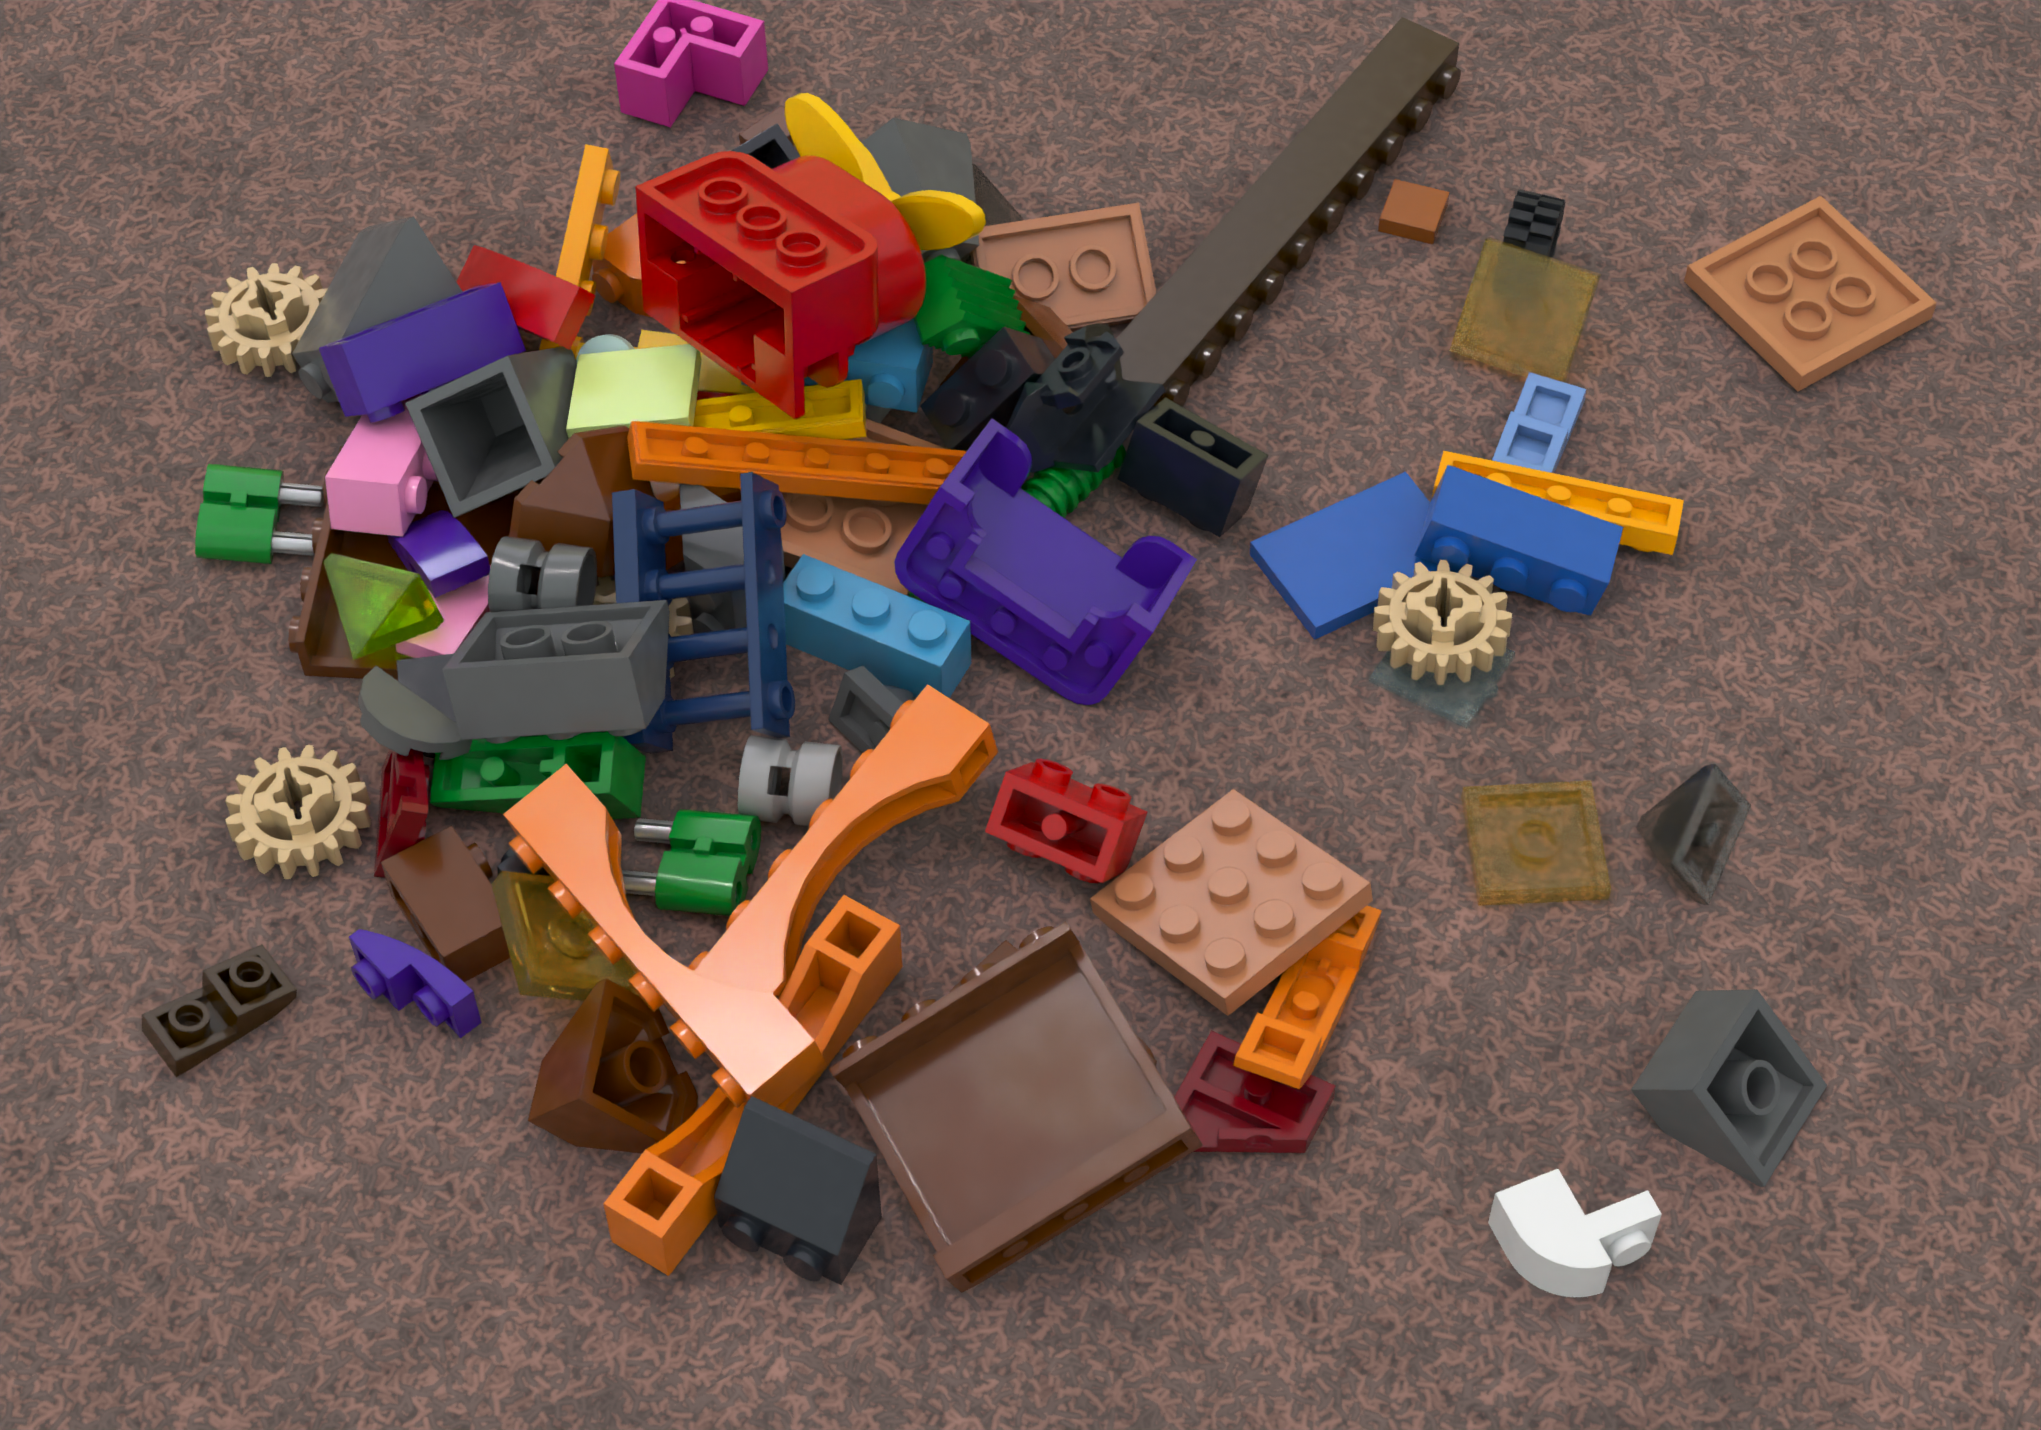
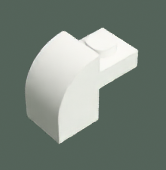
(1559, 1244)

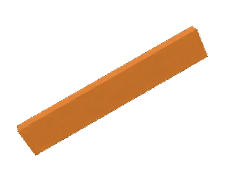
(793, 462)

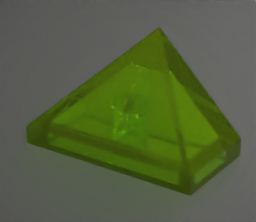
(379, 604)

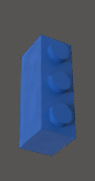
(1519, 541)

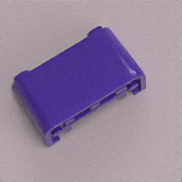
(1034, 578)

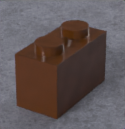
(449, 902)

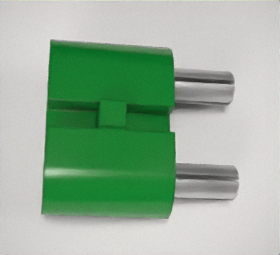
(243, 514)
(705, 861)

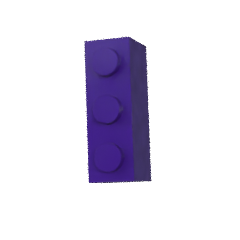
(421, 351)

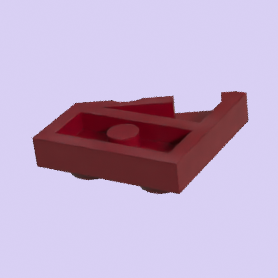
(401, 805)
(1245, 1110)

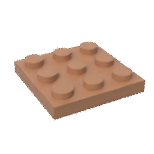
(1809, 293)
(853, 532)
(1231, 901)

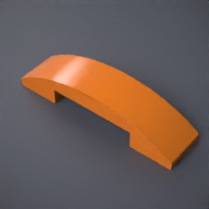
(1307, 1005)

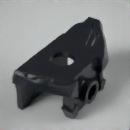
(1105, 409)

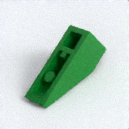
(502, 774)

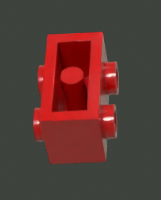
(1065, 821)

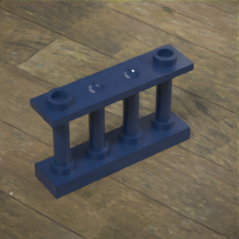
(640, 538)

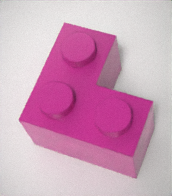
(688, 50)

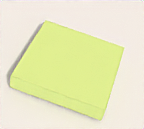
(635, 386)

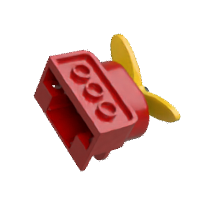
(791, 257)

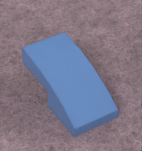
(1540, 424)

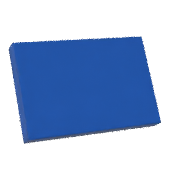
(1343, 555)

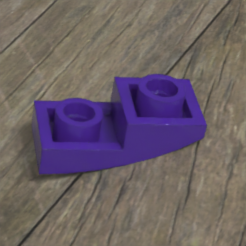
(441, 553)
(409, 975)

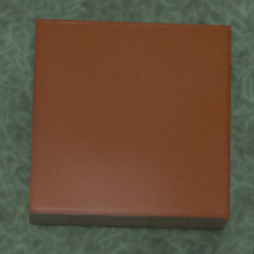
(1413, 211)

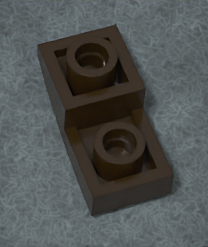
(230, 1004)

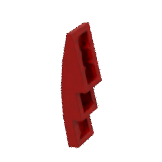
(536, 298)

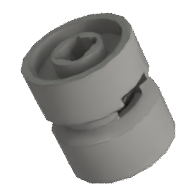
(813, 778)

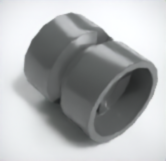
(565, 576)

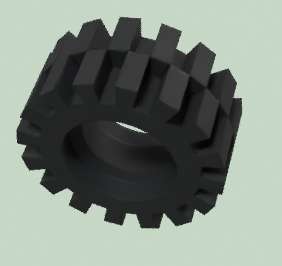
(1535, 222)

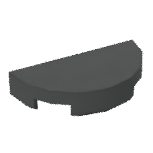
(405, 720)

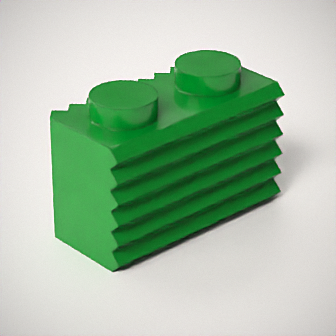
(964, 307)

